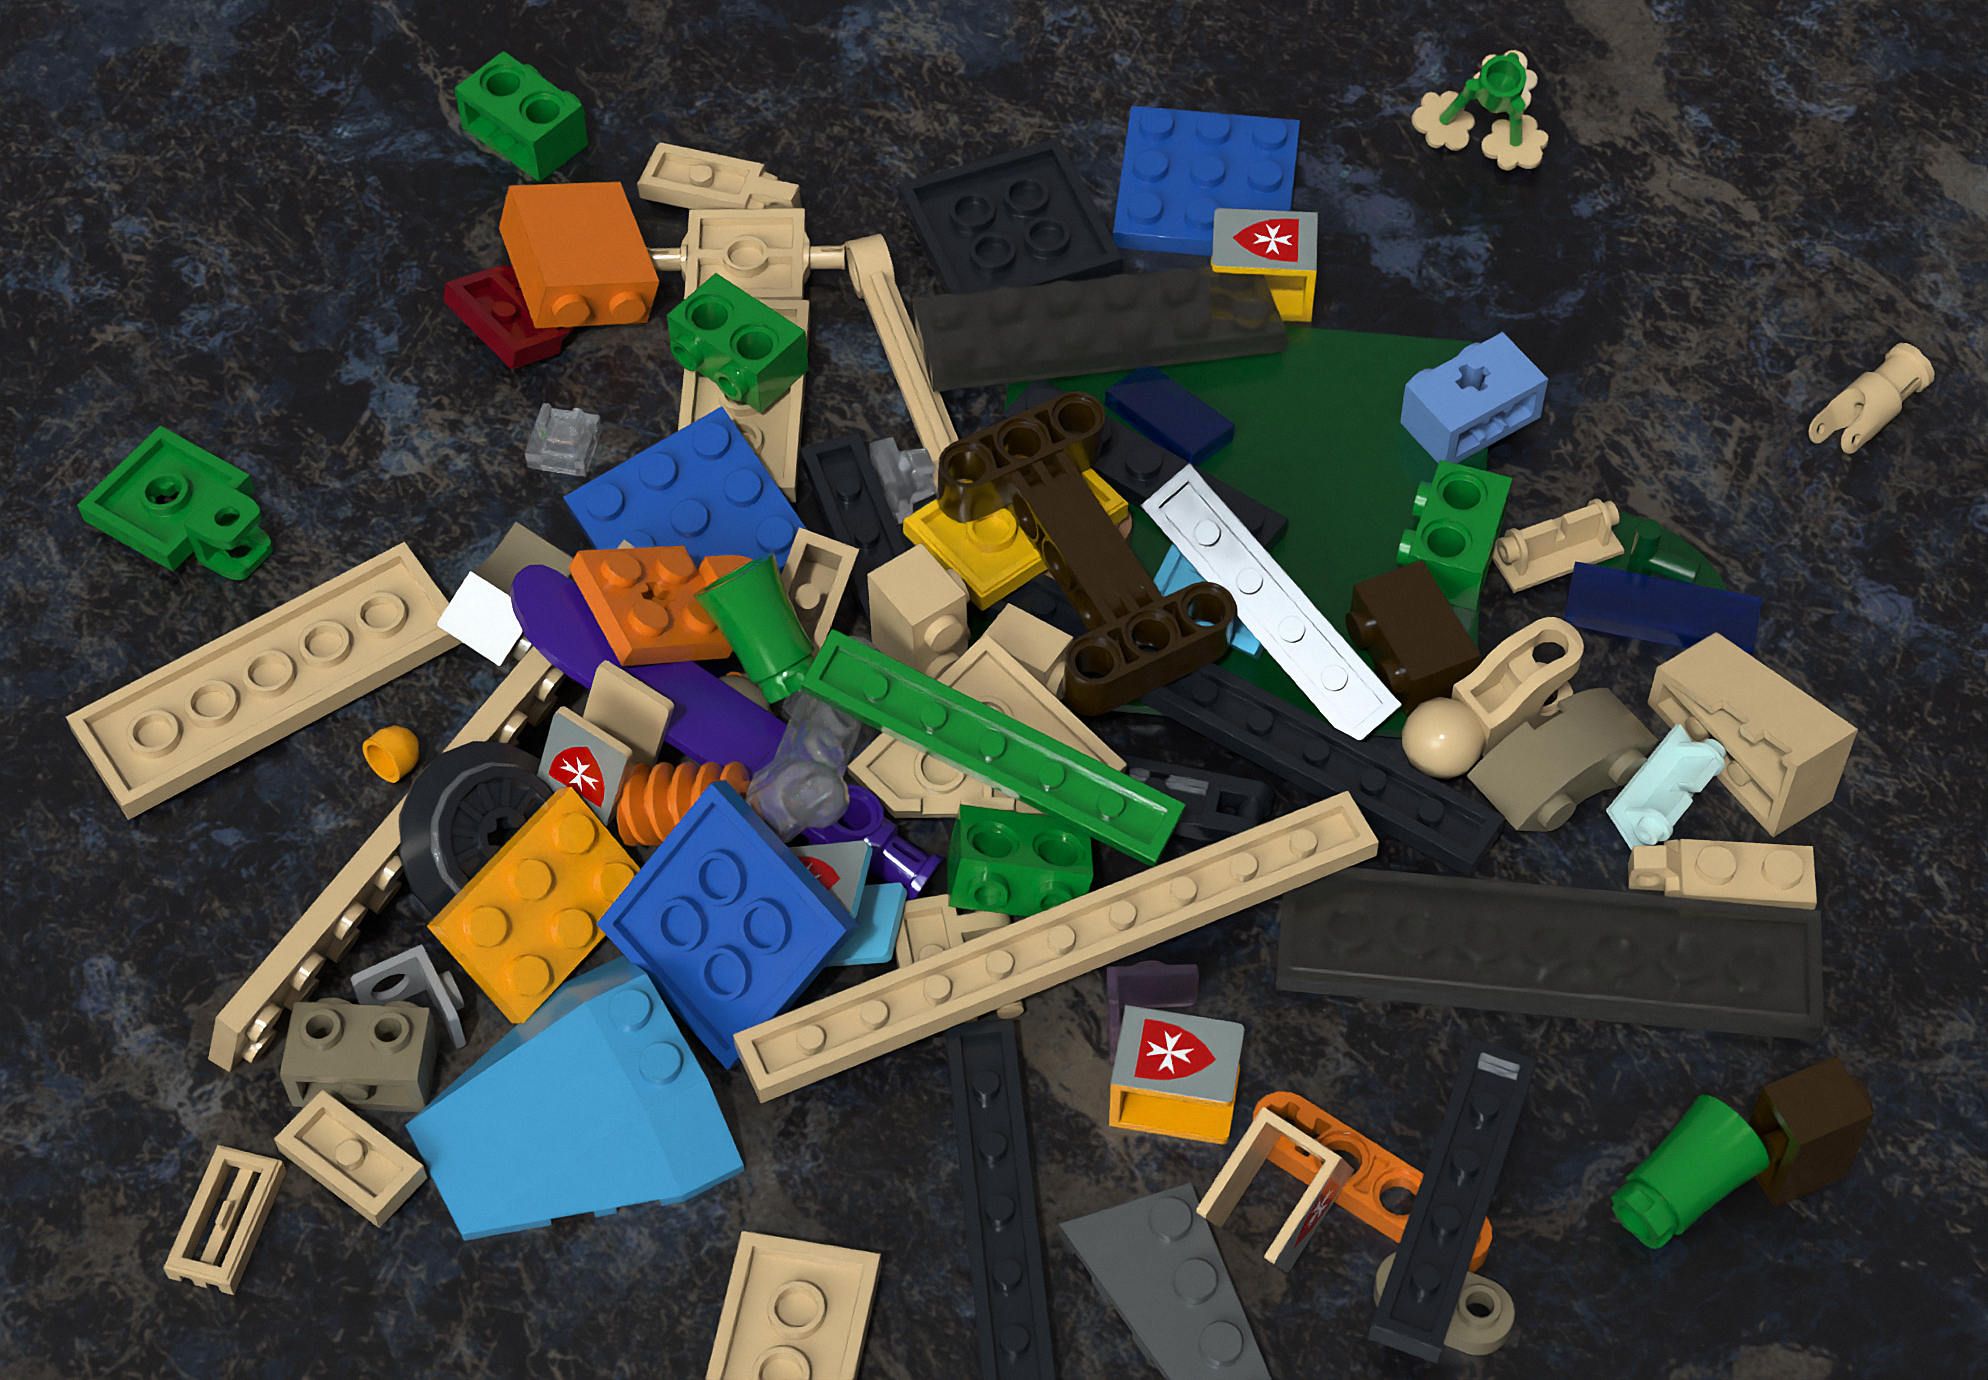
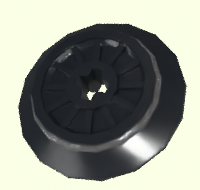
(456, 806)

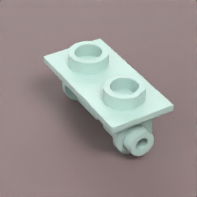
(1664, 787)

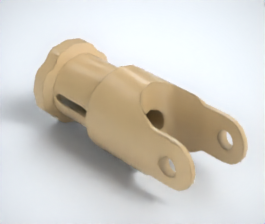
(1874, 398)

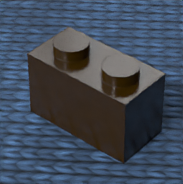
(1411, 635)
(1810, 1129)

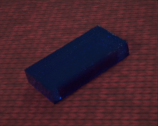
(1169, 414)

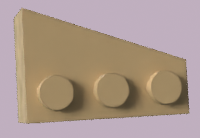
(1777, 739)

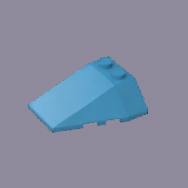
(577, 1113)

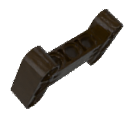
(1084, 553)

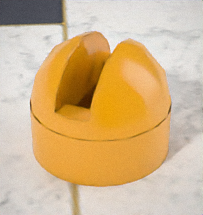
(392, 752)

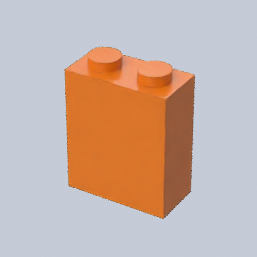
(578, 254)

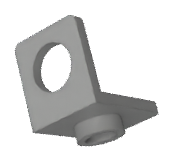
(418, 977)

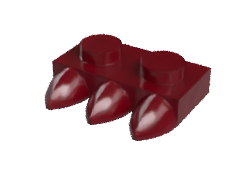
(499, 315)

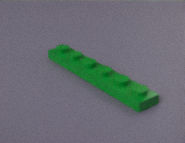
(993, 748)

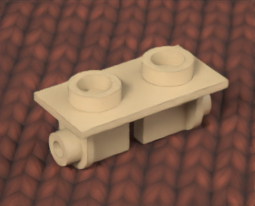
(1553, 546)

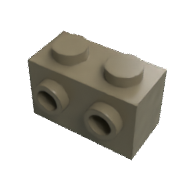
(360, 1054)

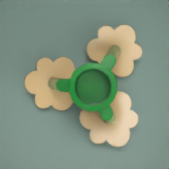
(1499, 88)

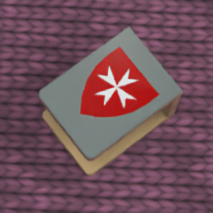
(618, 728)
(1243, 1167)

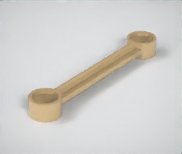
(874, 281)

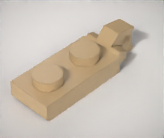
(712, 182)
(1727, 872)

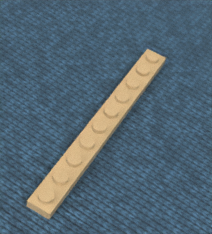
(1053, 946)

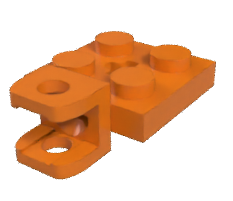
(649, 604)

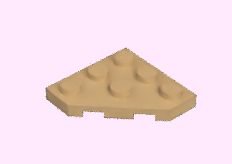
(924, 787)

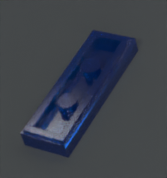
(1659, 608)

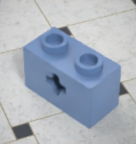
(1473, 399)

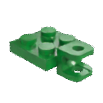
(206, 517)

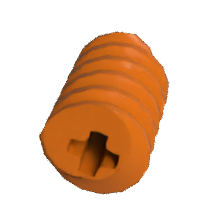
(661, 796)

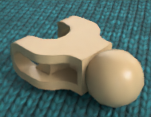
(1500, 695)

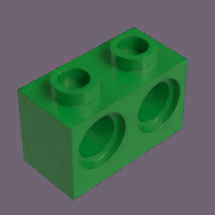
(522, 116)
(737, 343)
(1457, 529)
(1015, 862)

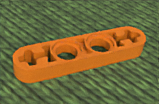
(1377, 1170)

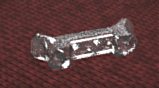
(805, 778)

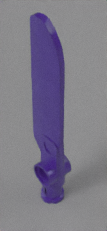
(708, 717)

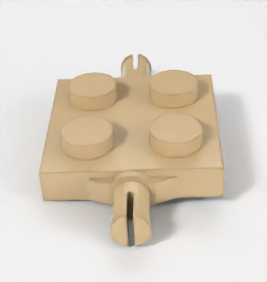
(752, 248)

